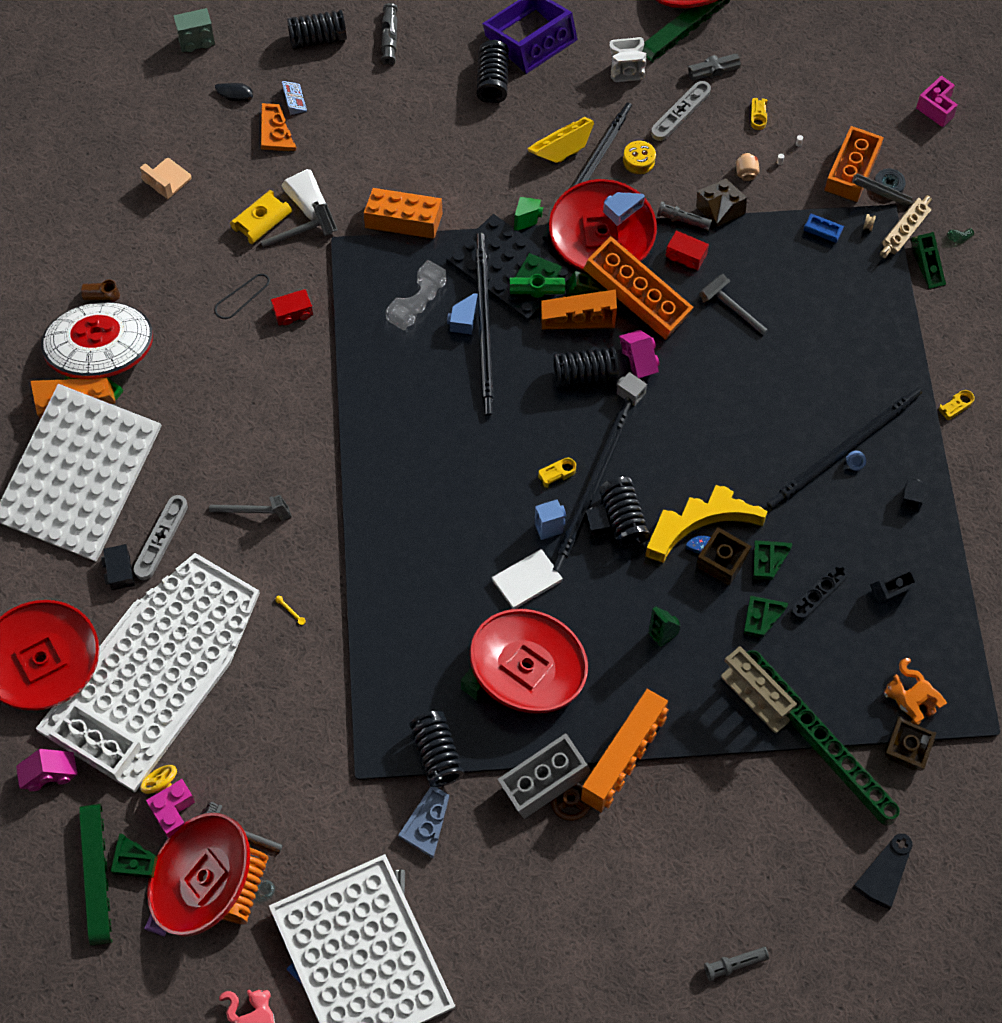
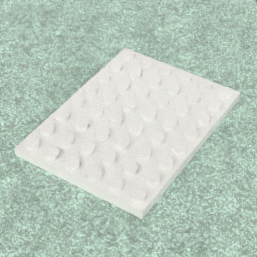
(77, 472)
(361, 950)

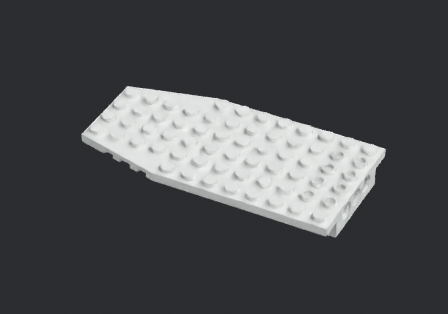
(154, 671)

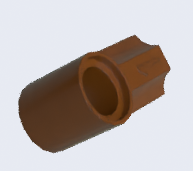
(100, 291)

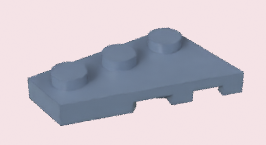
(426, 822)

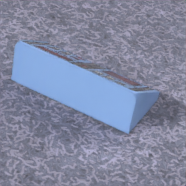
(294, 97)

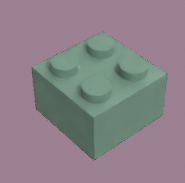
(194, 30)

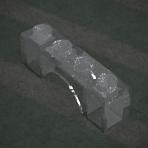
(404, 310)

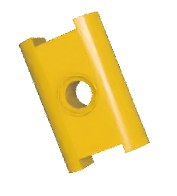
(261, 217)

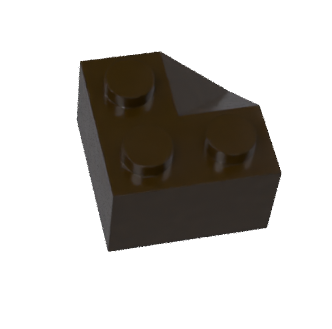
(721, 202)
(723, 556)

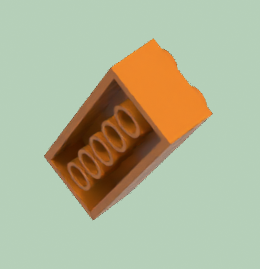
(638, 287)
(624, 750)

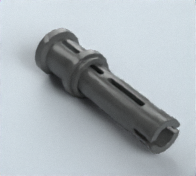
(675, 213)
(727, 966)

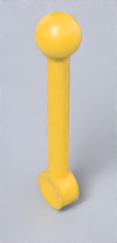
(301, 621)

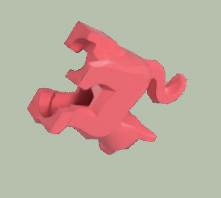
(258, 999)

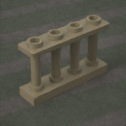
(758, 690)

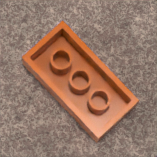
(855, 156)
(403, 213)

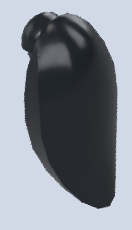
(234, 91)

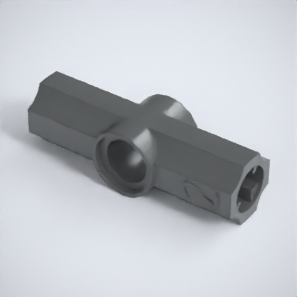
(714, 66)

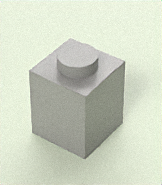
(631, 387)

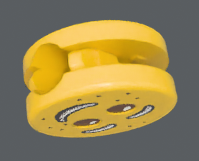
(639, 157)

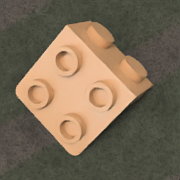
(166, 177)

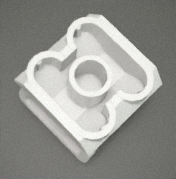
(627, 59)

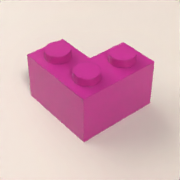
(936, 101)
(641, 353)
(46, 767)
(168, 804)

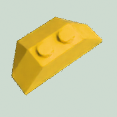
(564, 141)

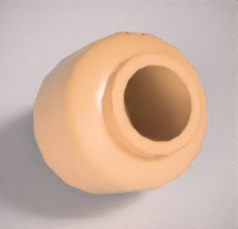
(747, 167)

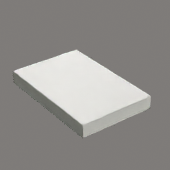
(527, 579)

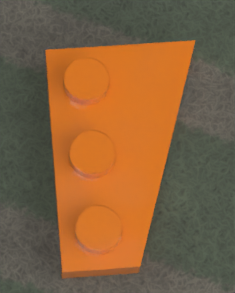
(274, 129)

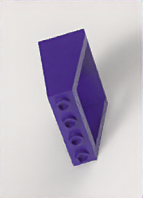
(540, 44)

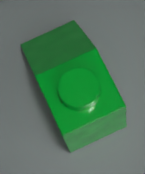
(527, 213)

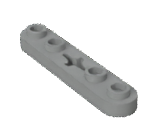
(689, 102)
(153, 553)

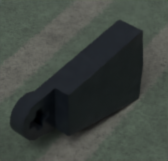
(884, 875)

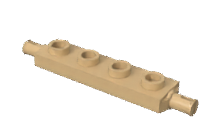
(906, 226)

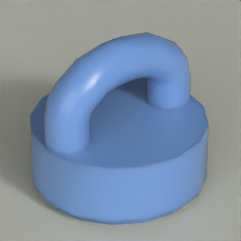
(856, 460)

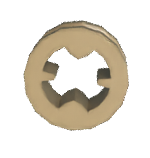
(869, 222)

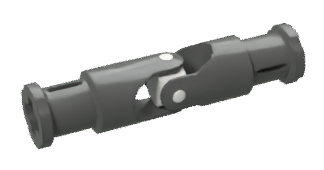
(389, 35)

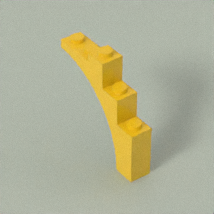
(720, 508)

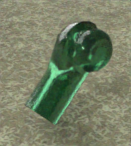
(958, 236)

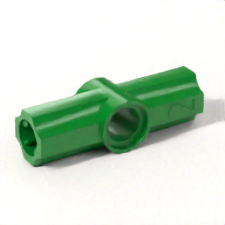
(545, 285)

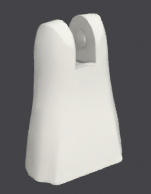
(304, 192)

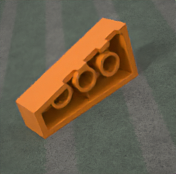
(580, 311)
(96, 388)

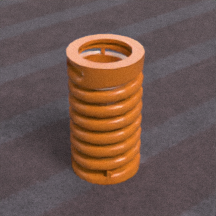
(240, 911)

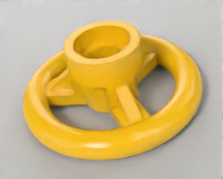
(161, 781)

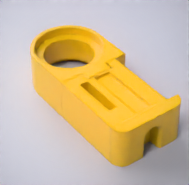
(758, 112)
(956, 406)
(555, 471)

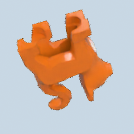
(920, 694)

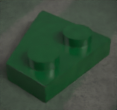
(537, 265)
(769, 558)
(762, 615)
(132, 859)

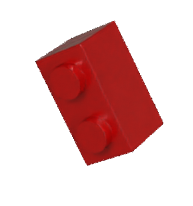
(687, 250)
(292, 307)

